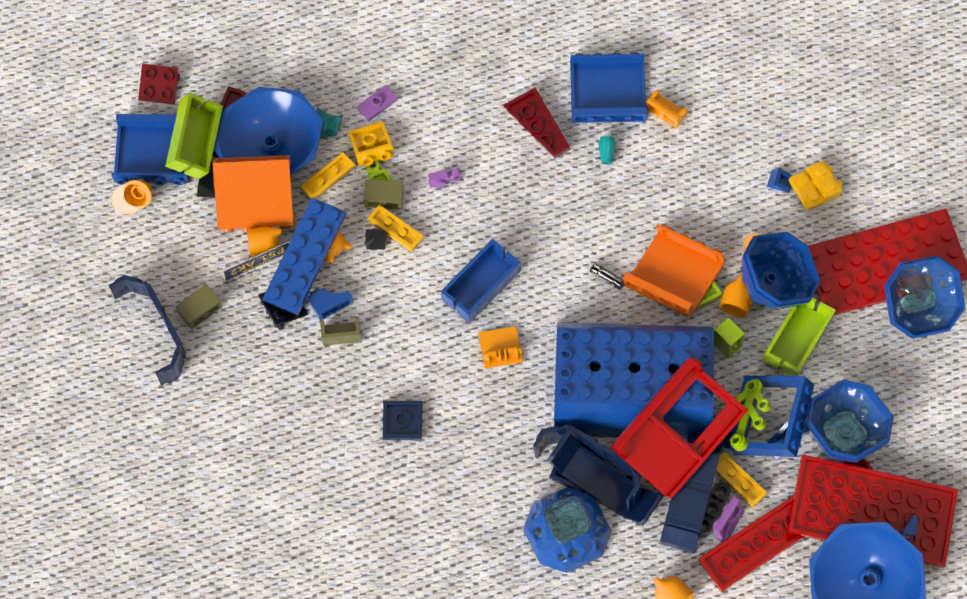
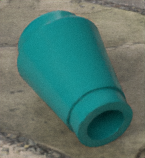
(607, 149)

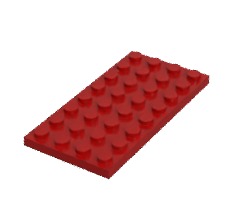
(860, 263)
(842, 493)

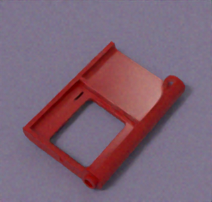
(659, 450)

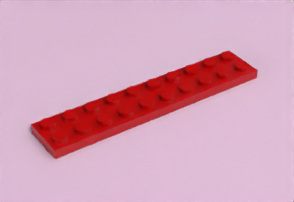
(754, 545)

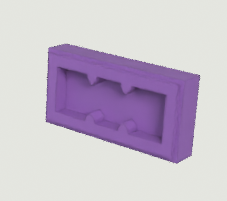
(377, 103)

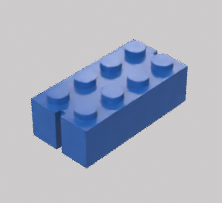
(480, 281)

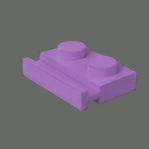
(727, 522)

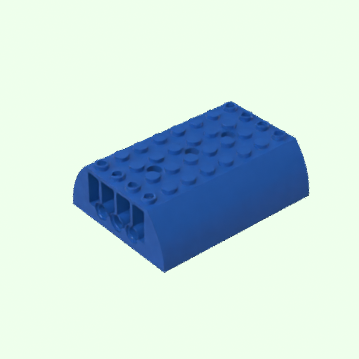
(611, 398)

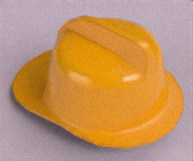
(132, 196)

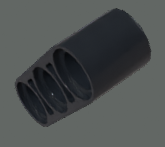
(717, 502)

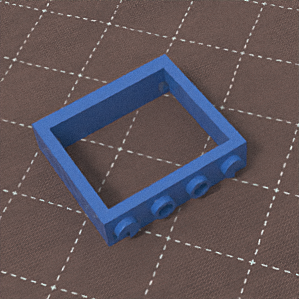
(796, 422)

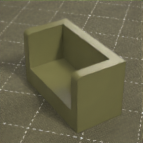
(384, 193)
(199, 306)
(341, 333)

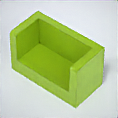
(728, 337)

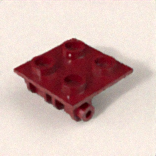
(158, 83)

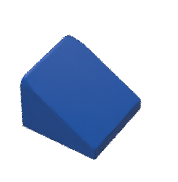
(779, 180)
(910, 528)

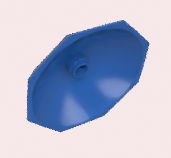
(270, 125)
(867, 564)

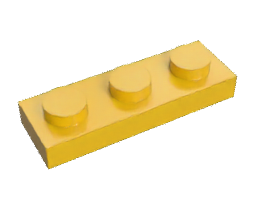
(327, 176)
(395, 228)
(740, 480)

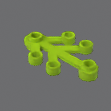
(752, 391)

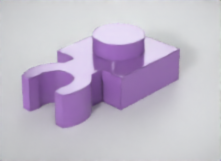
(441, 178)

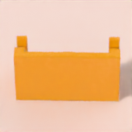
(666, 109)

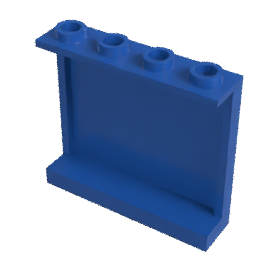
(608, 88)
(144, 148)

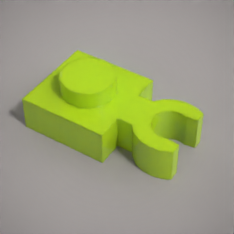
(378, 174)

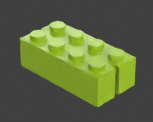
(194, 136)
(798, 337)

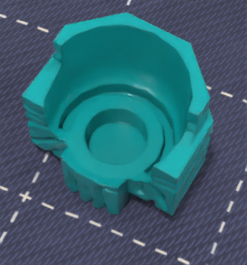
(330, 125)

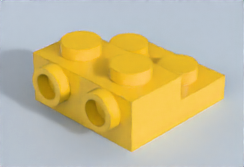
(371, 143)
(816, 185)

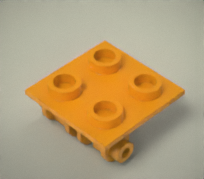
(500, 347)

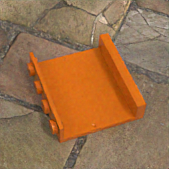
(253, 192)
(675, 271)

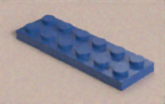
(304, 256)

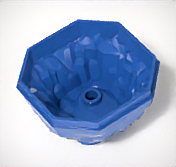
(779, 271)

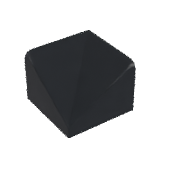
(375, 239)

